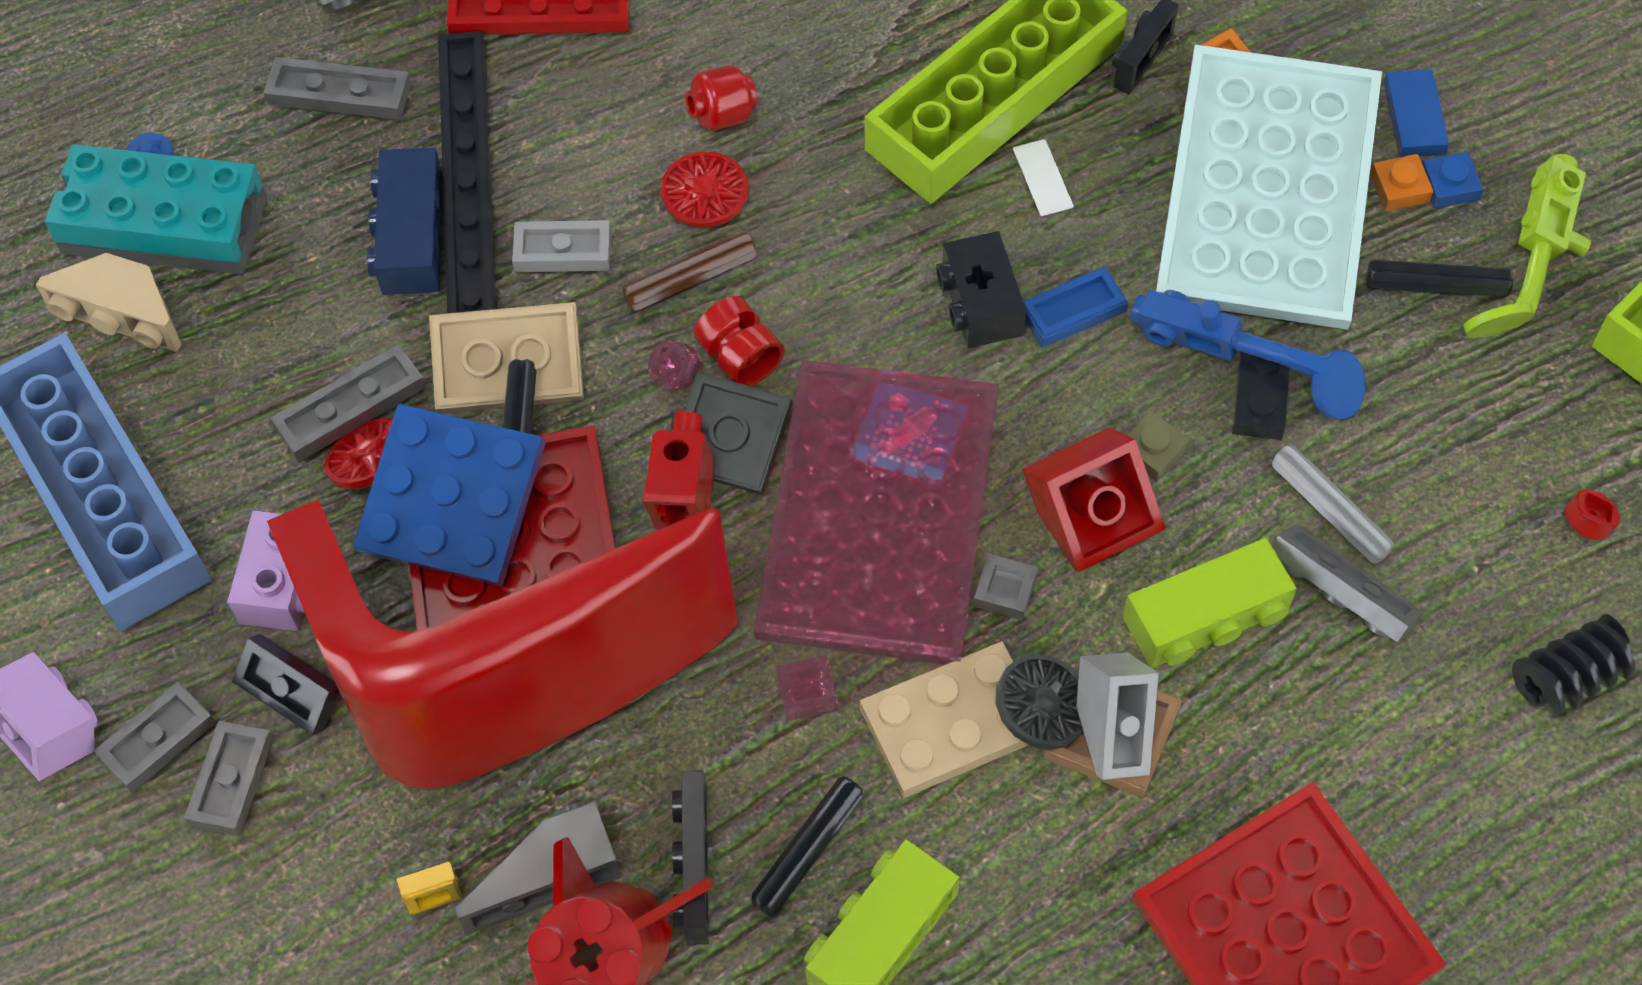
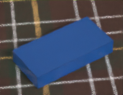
(1416, 113)
(1074, 307)

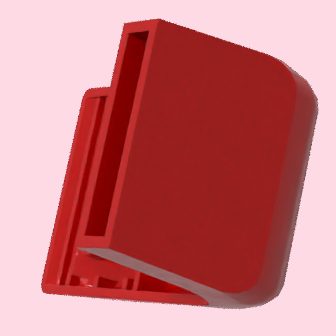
(518, 669)

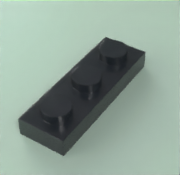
(691, 854)

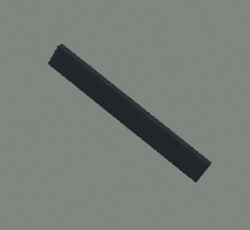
(466, 173)

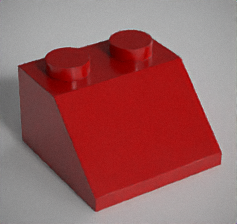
(1095, 497)

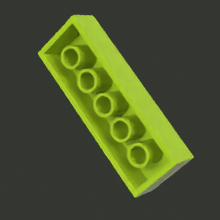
(989, 88)

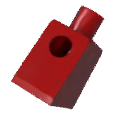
(679, 471)

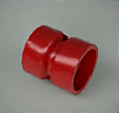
(739, 341)

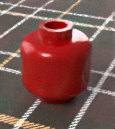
(721, 97)

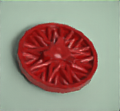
(704, 189)
(356, 455)

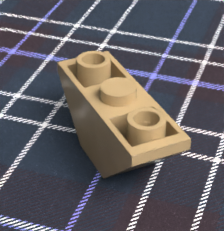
(113, 298)

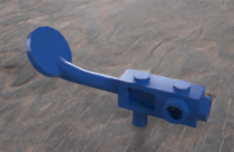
(1172, 318)

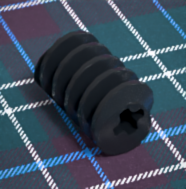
(1575, 665)

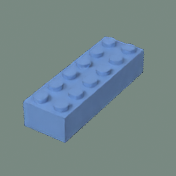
(95, 484)

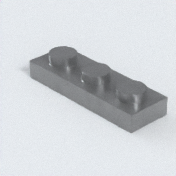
(337, 88)
(348, 402)
(1346, 583)

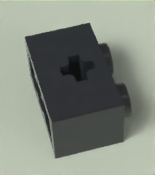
(982, 290)

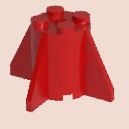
(602, 930)

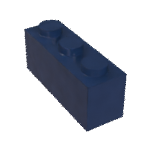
(406, 221)

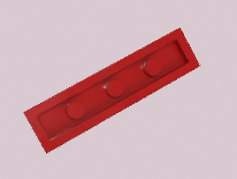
(538, 16)

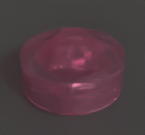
(673, 365)

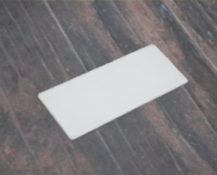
(1043, 177)

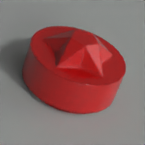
(1592, 514)

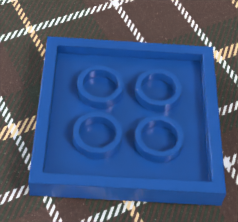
(449, 495)

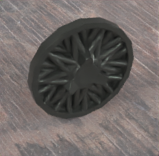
(1040, 701)

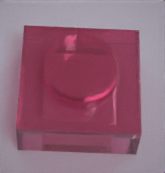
(806, 688)

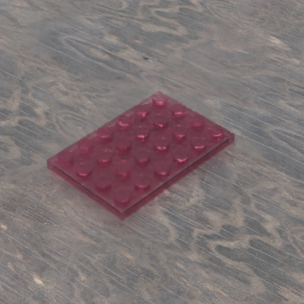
(878, 513)

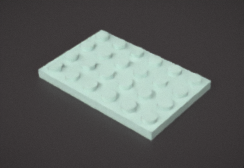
(1271, 186)

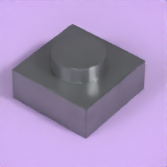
(1005, 587)

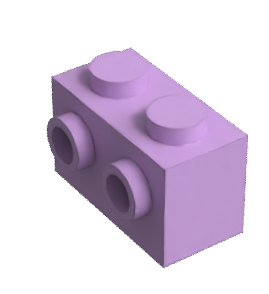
(261, 585)
(43, 718)

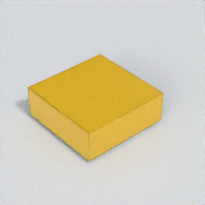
(430, 888)

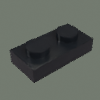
(1149, 39)
(1260, 398)
(286, 684)

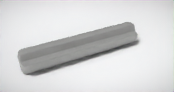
(1332, 504)

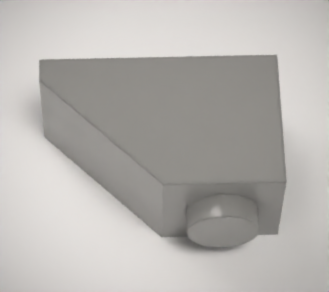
(1117, 713)

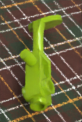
(1547, 235)

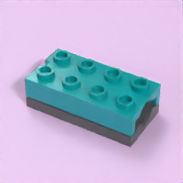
(157, 209)

